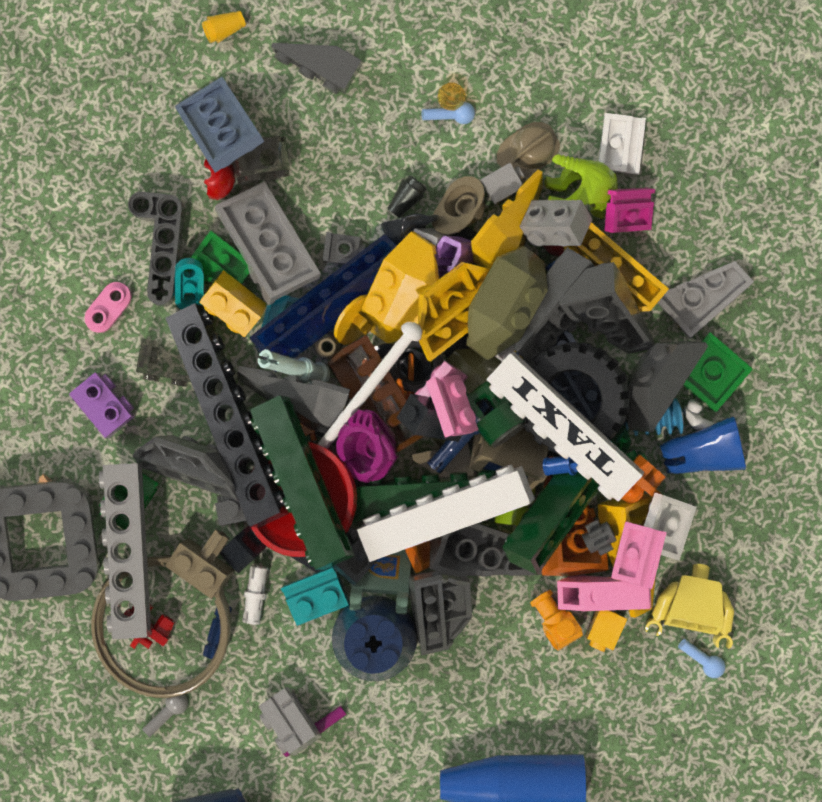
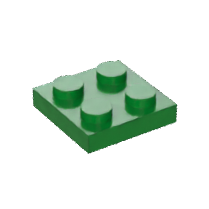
(716, 374)

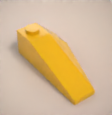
(504, 232)

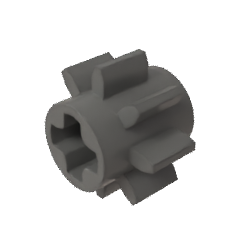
(599, 537)

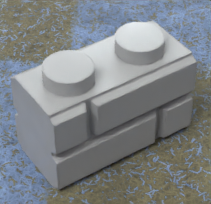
(289, 721)

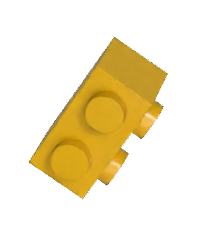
(233, 304)

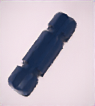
(213, 636)

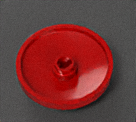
(281, 535)

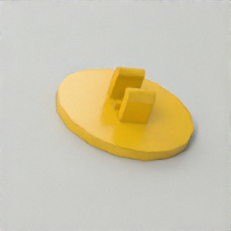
(351, 323)

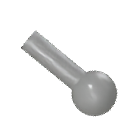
(174, 705)

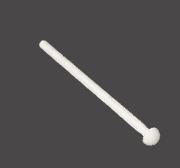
(411, 332)

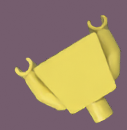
(696, 606)

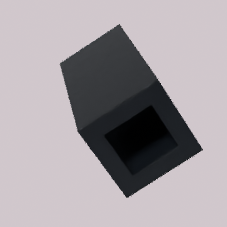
(422, 419)

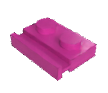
(629, 210)

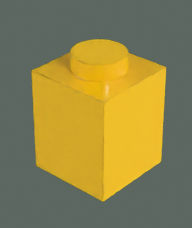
(605, 629)

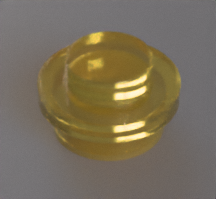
(451, 96)

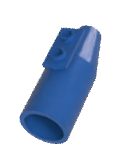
(516, 779)

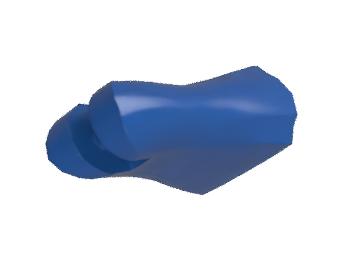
(708, 449)

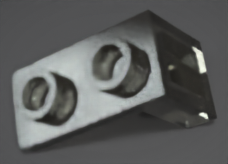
(149, 355)

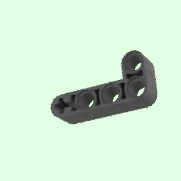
(159, 251)

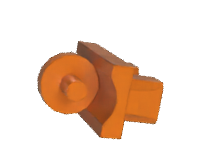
(648, 482)

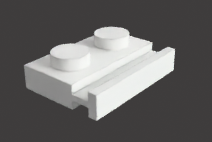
(622, 143)

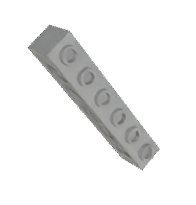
(136, 564)

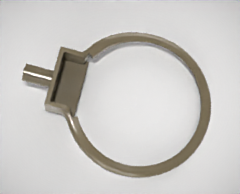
(203, 571)

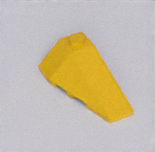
(618, 513)

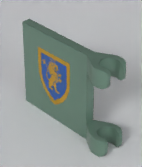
(386, 576)

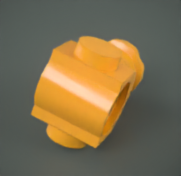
(558, 624)

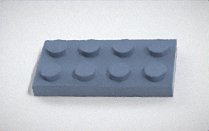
(219, 124)

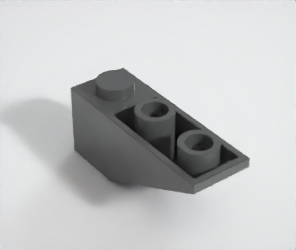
(324, 62)

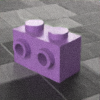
(102, 404)

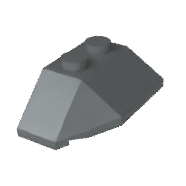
(658, 380)
(188, 463)
(439, 608)

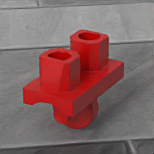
(159, 631)

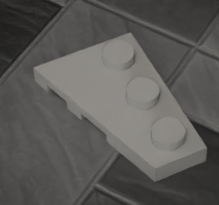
(703, 298)

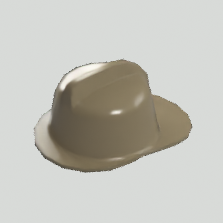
(529, 148)
(460, 206)

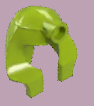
(596, 181)

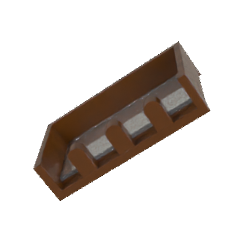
(352, 369)

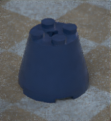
(376, 619)

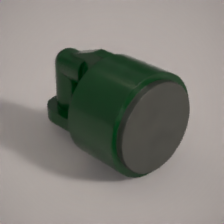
(501, 422)

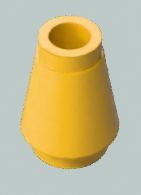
(222, 26)

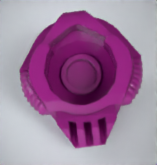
(367, 446)

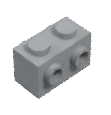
(556, 222)

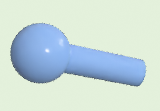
(462, 115)
(712, 665)

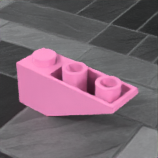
(600, 594)

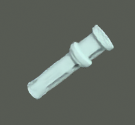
(302, 368)

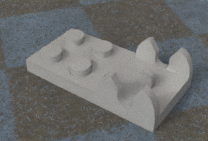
(267, 242)

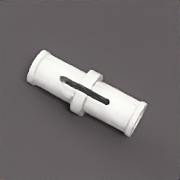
(255, 594)

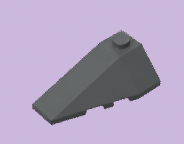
(607, 306)
(473, 552)

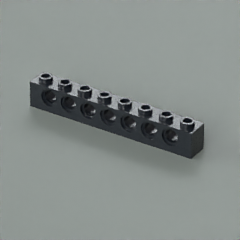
(183, 328)

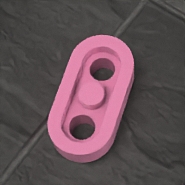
(107, 307)

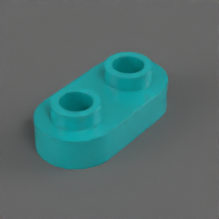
(188, 282)

